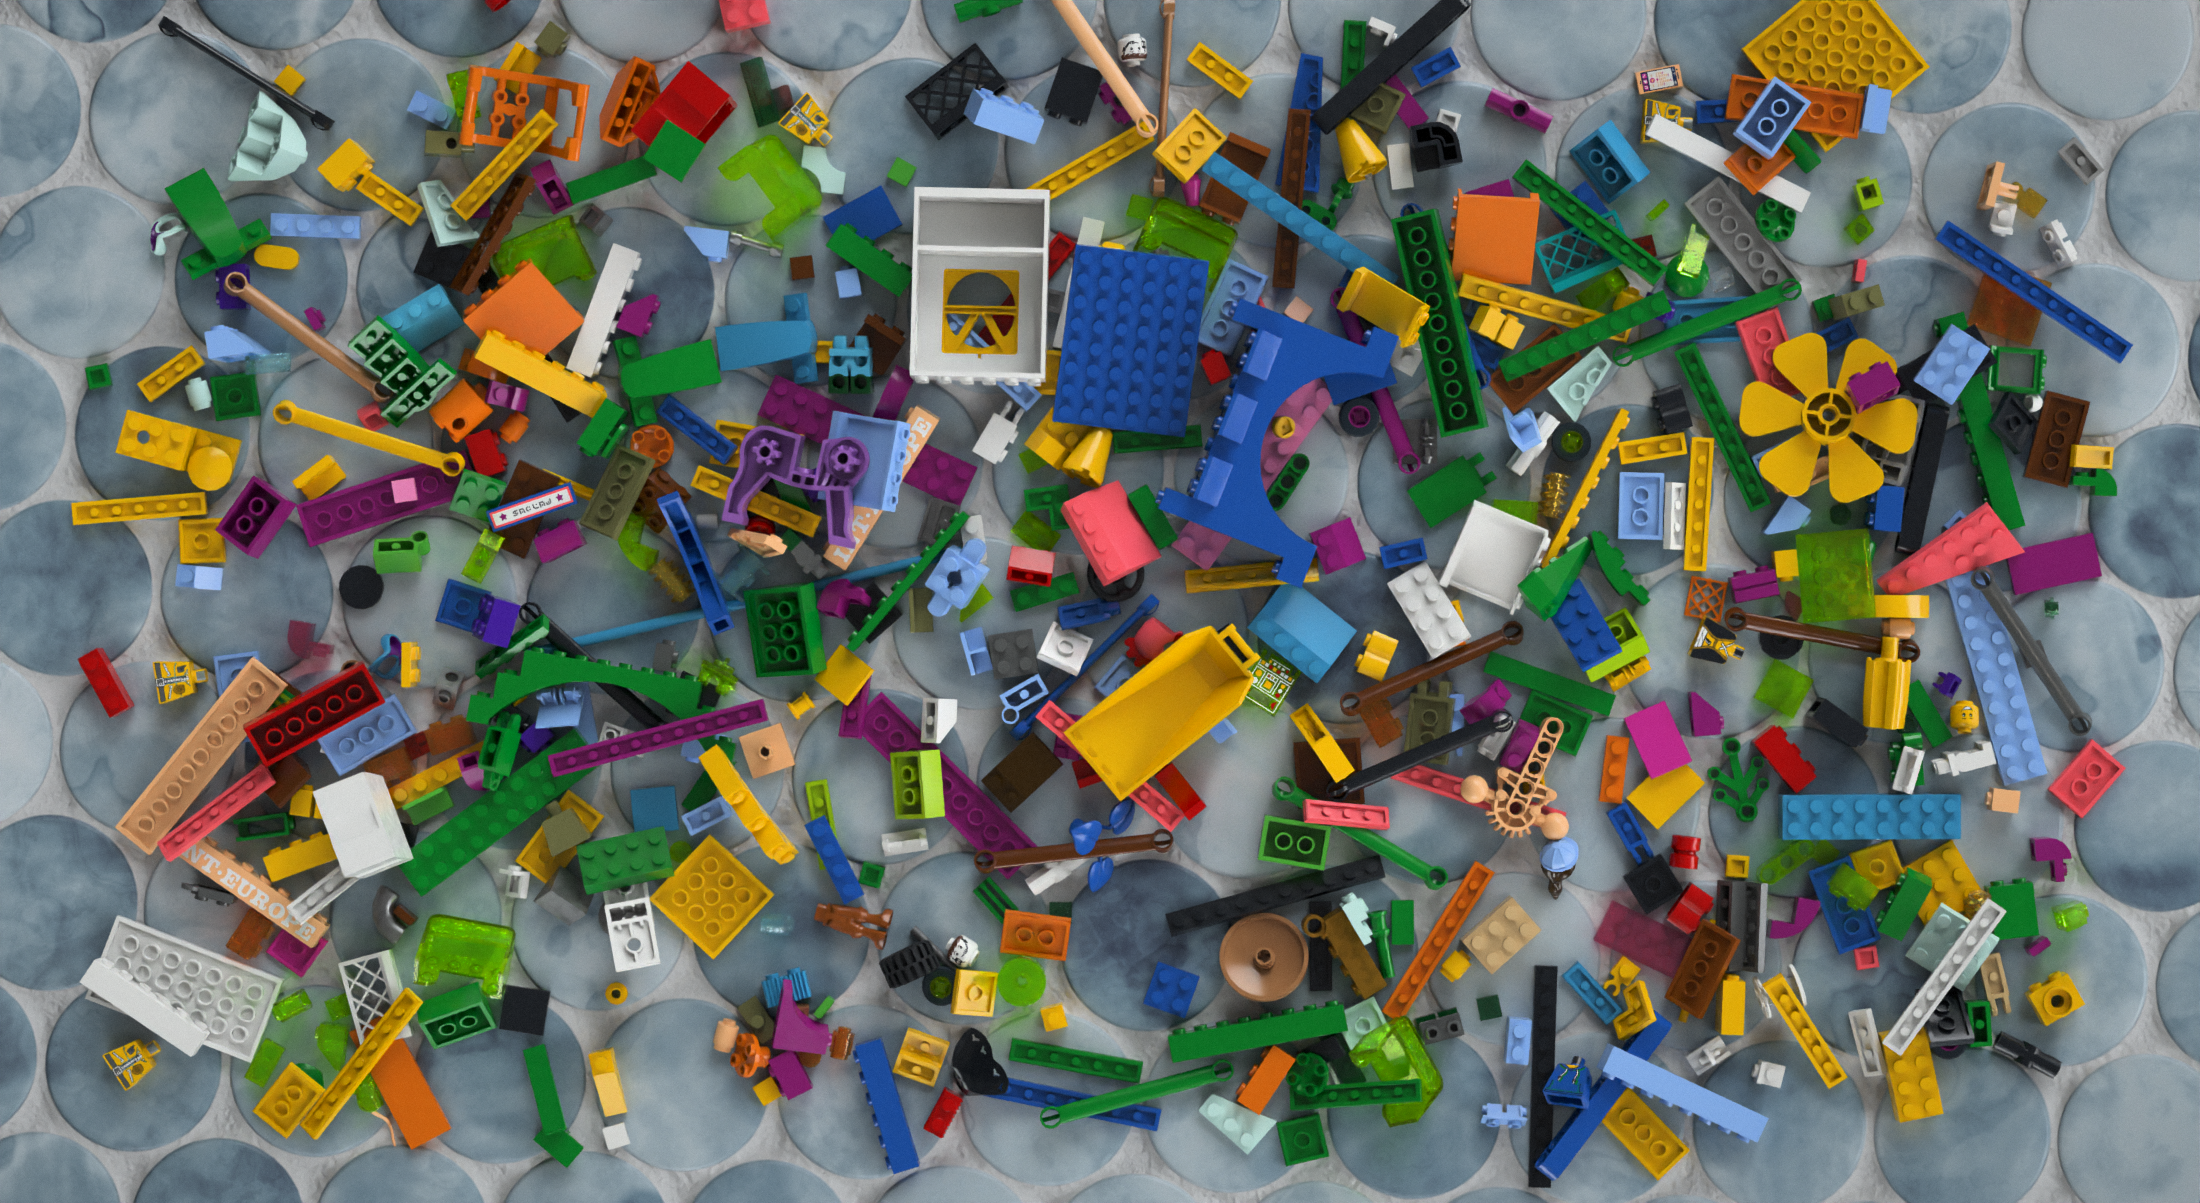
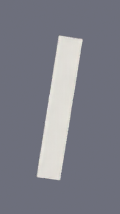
(1089, 234)

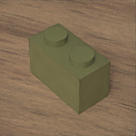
(1856, 302)

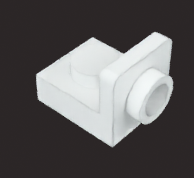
(1382, 28)
(2002, 218)
(1768, 1073)

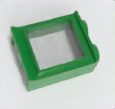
(2016, 370)

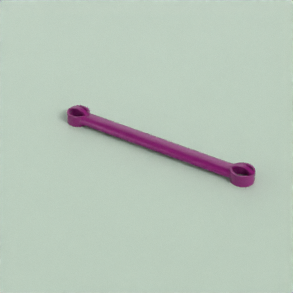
(1381, 397)

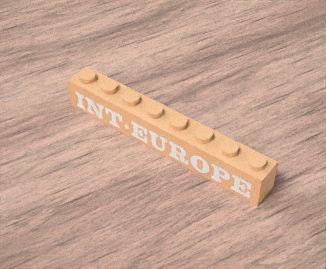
(922, 426)
(253, 889)

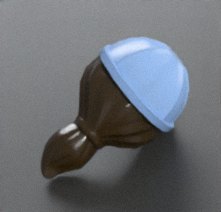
(1558, 862)

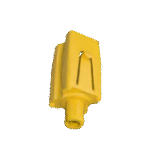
(1886, 688)

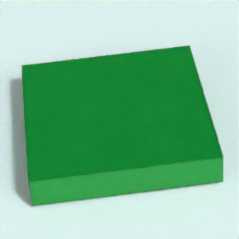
(674, 151)
(235, 396)
(1302, 1139)

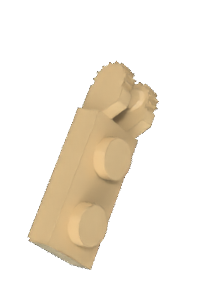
(1995, 983)

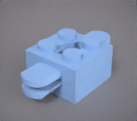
(957, 577)

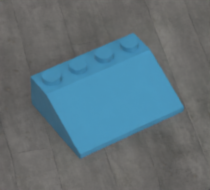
(1302, 630)

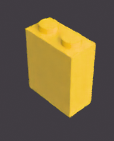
(1730, 1005)

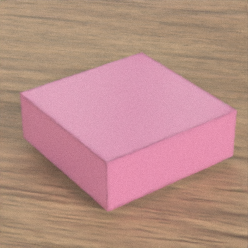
(404, 490)

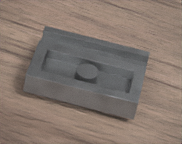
(936, 518)

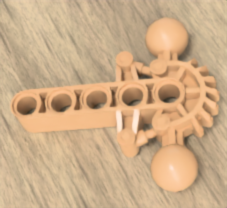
(1554, 825)

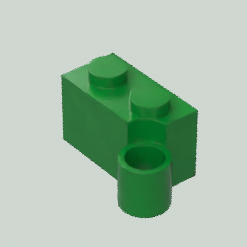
(1894, 752)

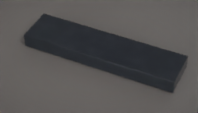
(1319, 956)

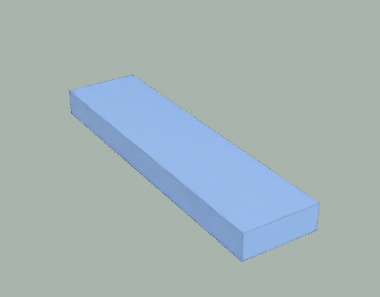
(587, 723)

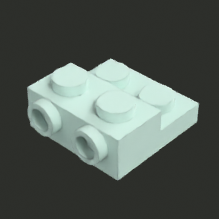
(1356, 910)

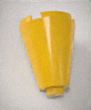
(1358, 152)
(1090, 457)

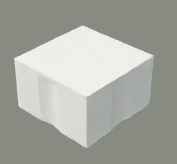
(363, 825)

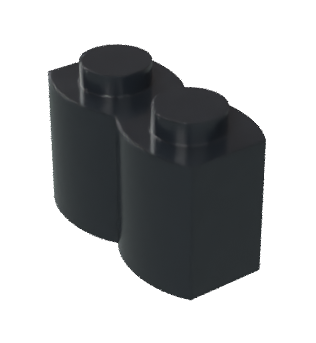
(1671, 409)

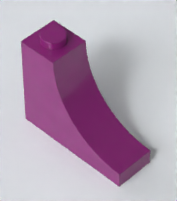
(794, 1029)

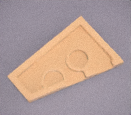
(759, 543)

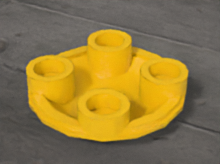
(210, 468)

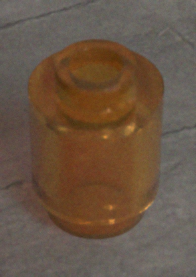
(841, 1043)

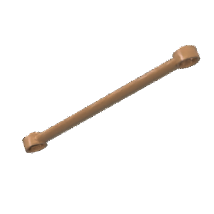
(1168, 16)
(306, 336)

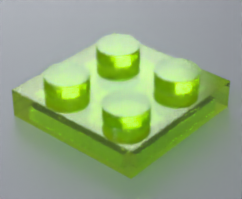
(1783, 688)

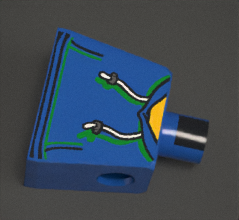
(1569, 1085)

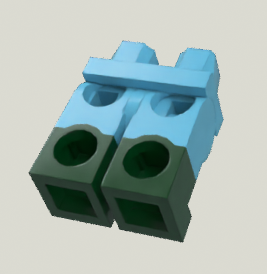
(851, 366)

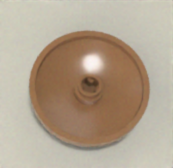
(1264, 957)

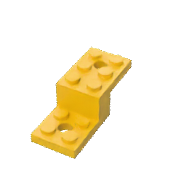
(170, 442)

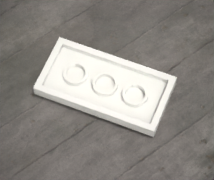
(1429, 610)

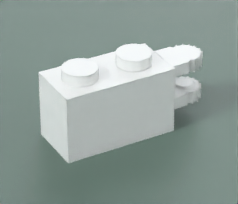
(997, 435)

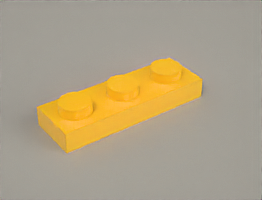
(1219, 70)
(390, 198)
(171, 373)
(1652, 448)

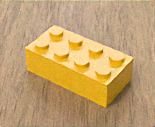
(1912, 1079)

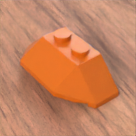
(627, 101)

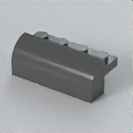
(1743, 913)

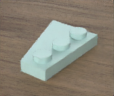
(1236, 1122)

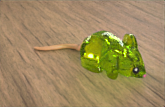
(371, 1100)

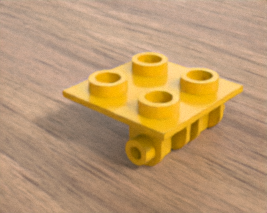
(1627, 673)

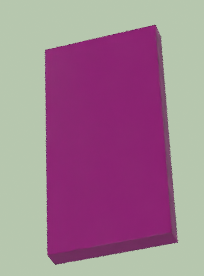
(2054, 564)

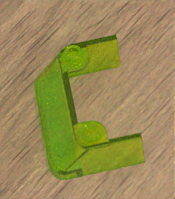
(1189, 234)

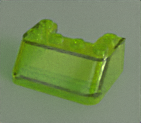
(779, 179)
(466, 950)
(1399, 1055)

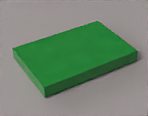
(1574, 720)

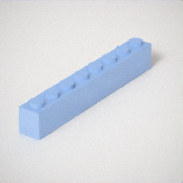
(1681, 1092)

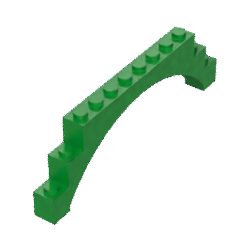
(547, 670)

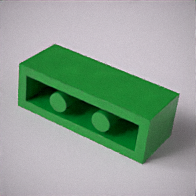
(1903, 903)

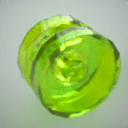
(1017, 993)

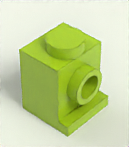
(1875, 197)

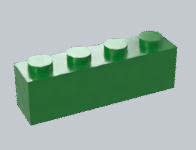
(870, 260)

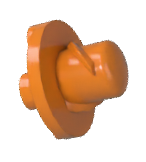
(749, 1055)

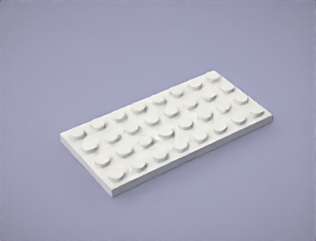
(210, 987)

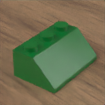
(455, 1016)

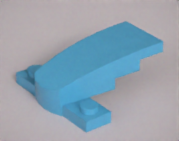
(773, 342)

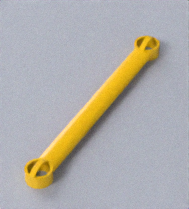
(368, 438)

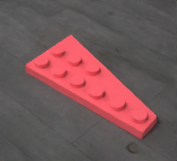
(1968, 544)

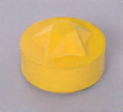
(1283, 427)

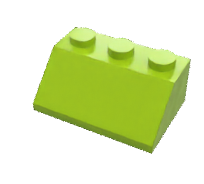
(1629, 639)
(917, 784)

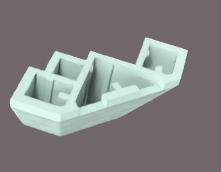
(268, 145)

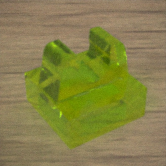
(338, 1007)

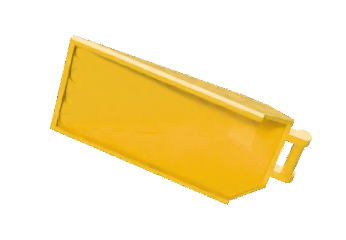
(1164, 708)

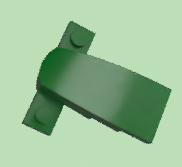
(212, 225)
(400, 370)
(662, 374)

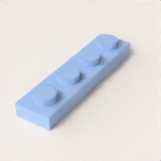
(315, 226)

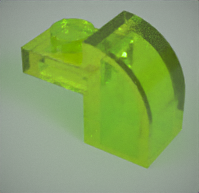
(458, 84)

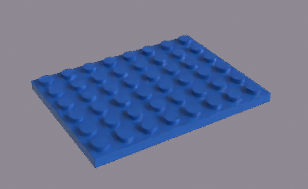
(1130, 340)

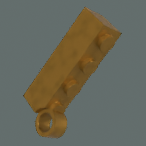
(1349, 950)

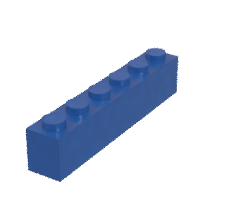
(887, 1105)

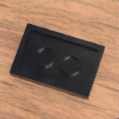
(1949, 1022)

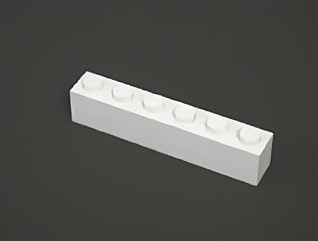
(603, 311)
(145, 1006)

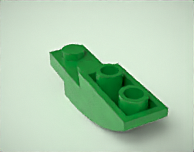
(1609, 562)

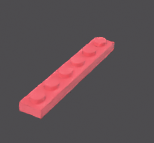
(216, 812)

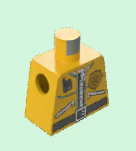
(1666, 111)
(806, 121)
(177, 679)
(132, 1061)

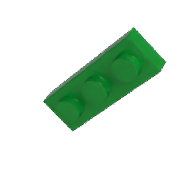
(1036, 595)

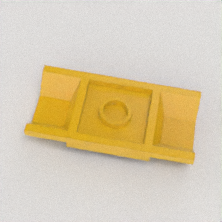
(1055, 439)

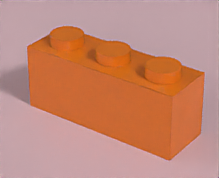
(1264, 1078)

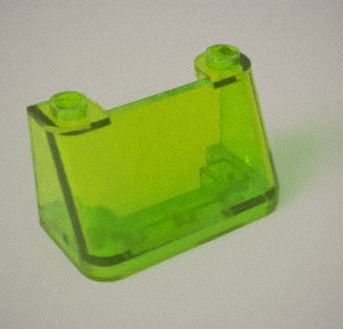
(554, 249)

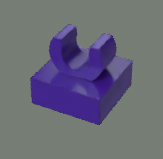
(1949, 685)

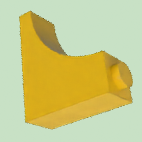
(1322, 742)

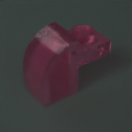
(301, 641)

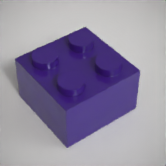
(495, 620)

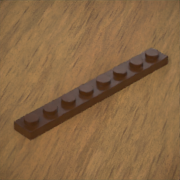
(1291, 190)

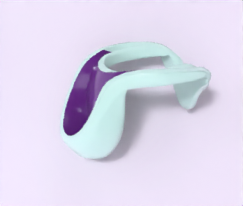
(156, 238)

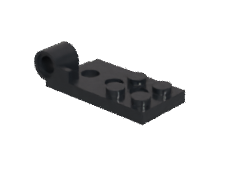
(1907, 372)

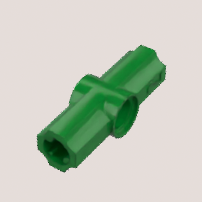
(973, 9)

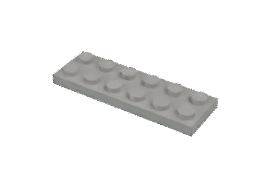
(1739, 238)

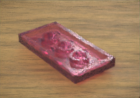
(1642, 939)

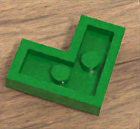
(1049, 498)

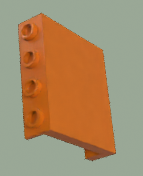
(1494, 237)
(524, 310)

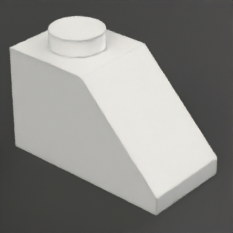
(937, 718)

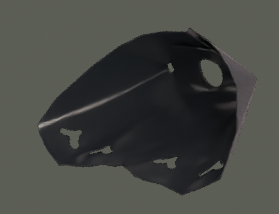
(976, 1068)

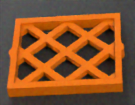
(1709, 581)

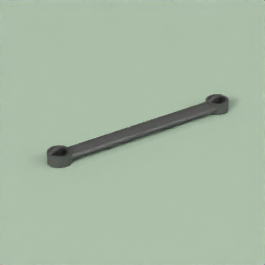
(2031, 650)

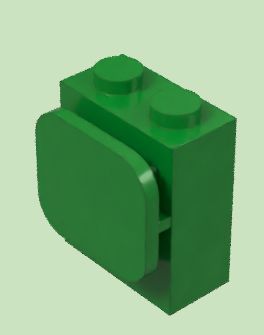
(604, 430)

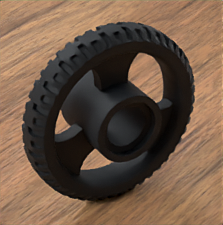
(1122, 591)

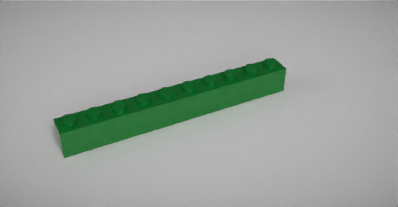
(1985, 445)

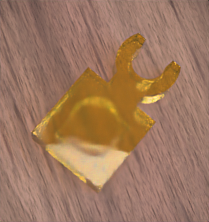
(2029, 201)

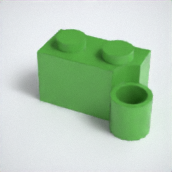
(401, 554)

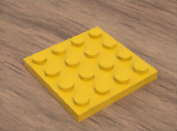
(711, 896)

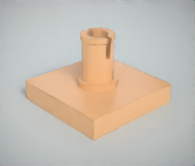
(1993, 186)
(767, 750)

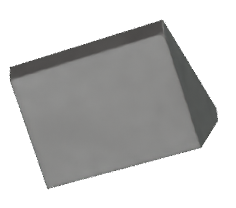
(564, 896)

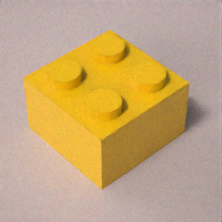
(346, 165)

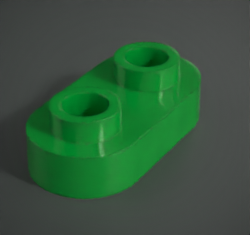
(1319, 212)

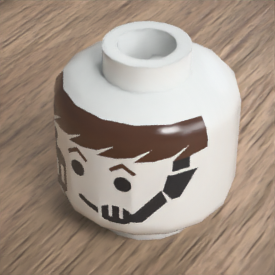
(1132, 49)
(962, 951)

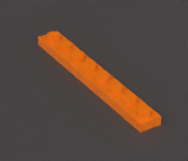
(1438, 940)

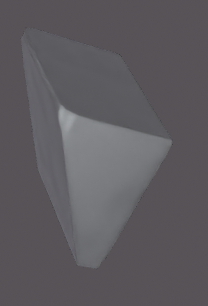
(783, 97)
(596, 220)

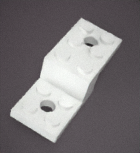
(629, 919)

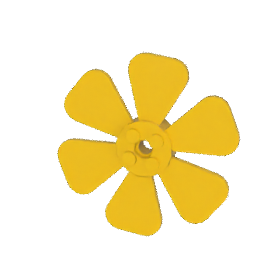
(1793, 462)

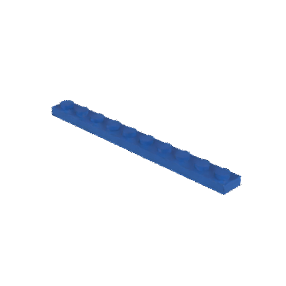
(2033, 292)

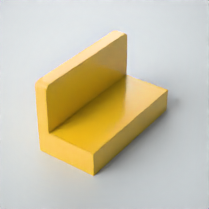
(519, 60)
(320, 478)

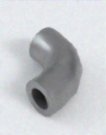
(384, 917)

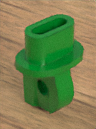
(1342, 190)

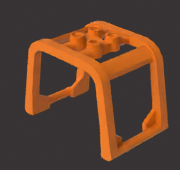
(579, 94)

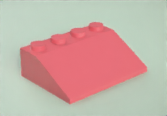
(1110, 532)

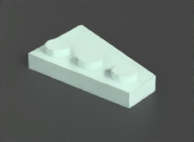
(445, 222)
(1578, 383)

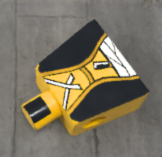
(1714, 642)

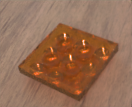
(2004, 313)

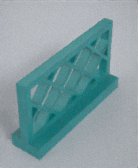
(1585, 271)

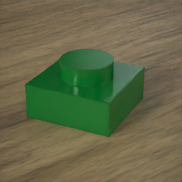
(1823, 308)

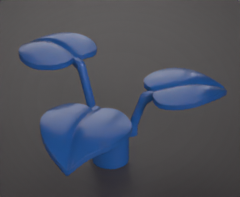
(1087, 833)

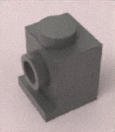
(665, 656)

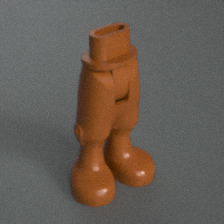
(850, 920)

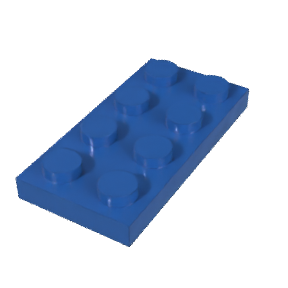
(1584, 629)
(1847, 927)

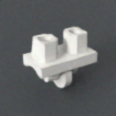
(1708, 1055)

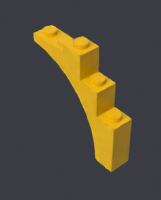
(747, 807)

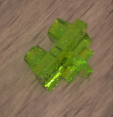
(719, 673)

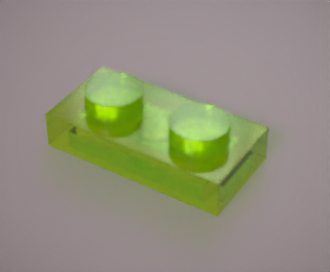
(265, 1062)

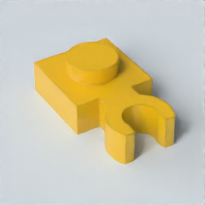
(1623, 972)

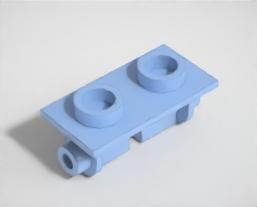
(1495, 1116)

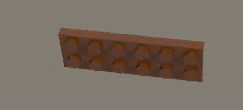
(489, 240)

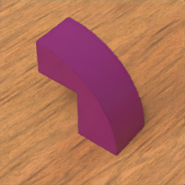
(894, 394)
(1802, 915)

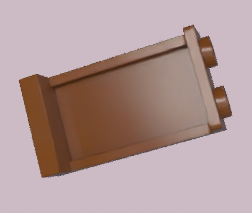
(1221, 200)

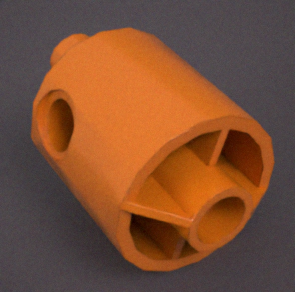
(461, 409)

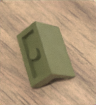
(920, 618)

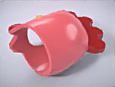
(1150, 641)

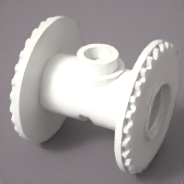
(1794, 983)

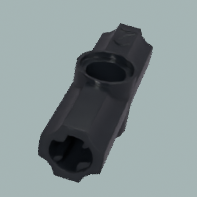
(2027, 1054)

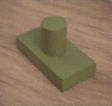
(757, 1018)

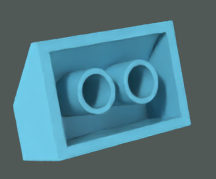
(426, 318)

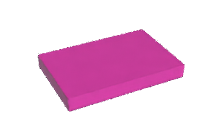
(1657, 740)

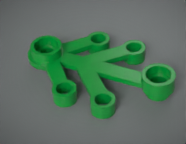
(1739, 783)

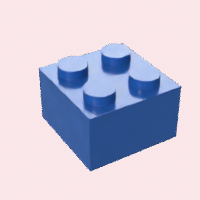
(1884, 509)

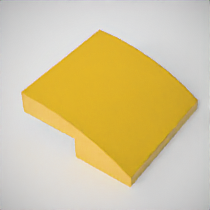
(921, 1057)

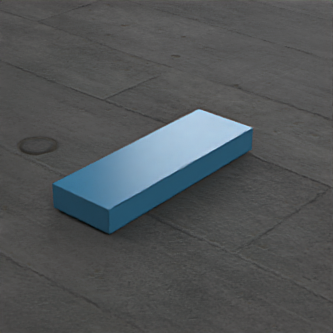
(1592, 993)

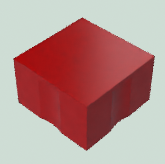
(690, 103)

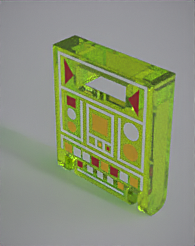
(1273, 680)

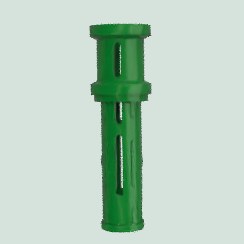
(1381, 933)

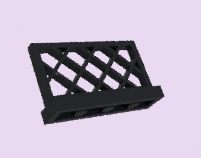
(955, 115)

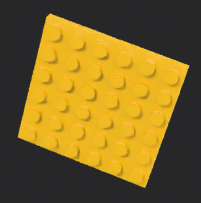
(1836, 48)

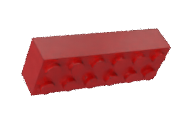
(313, 713)

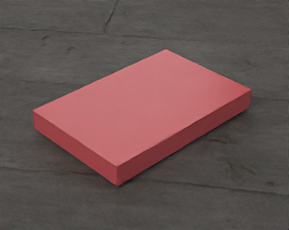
(2086, 778)

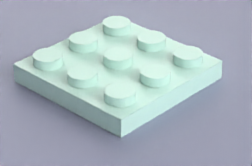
(1938, 938)

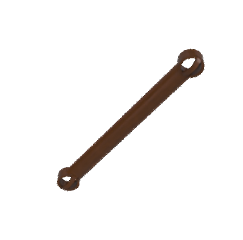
(1815, 633)
(1432, 668)
(1067, 851)

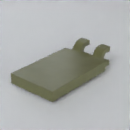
(1430, 717)

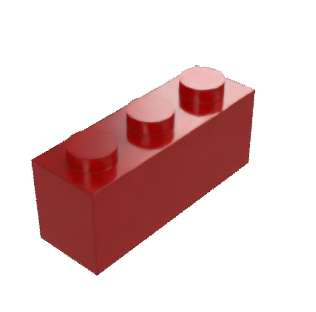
(106, 682)
(1784, 758)

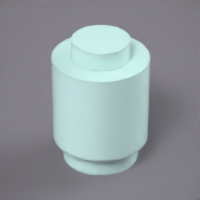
(198, 394)

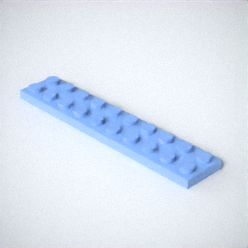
(1996, 682)

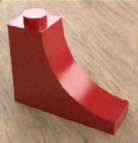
(1180, 791)

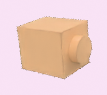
(2002, 800)

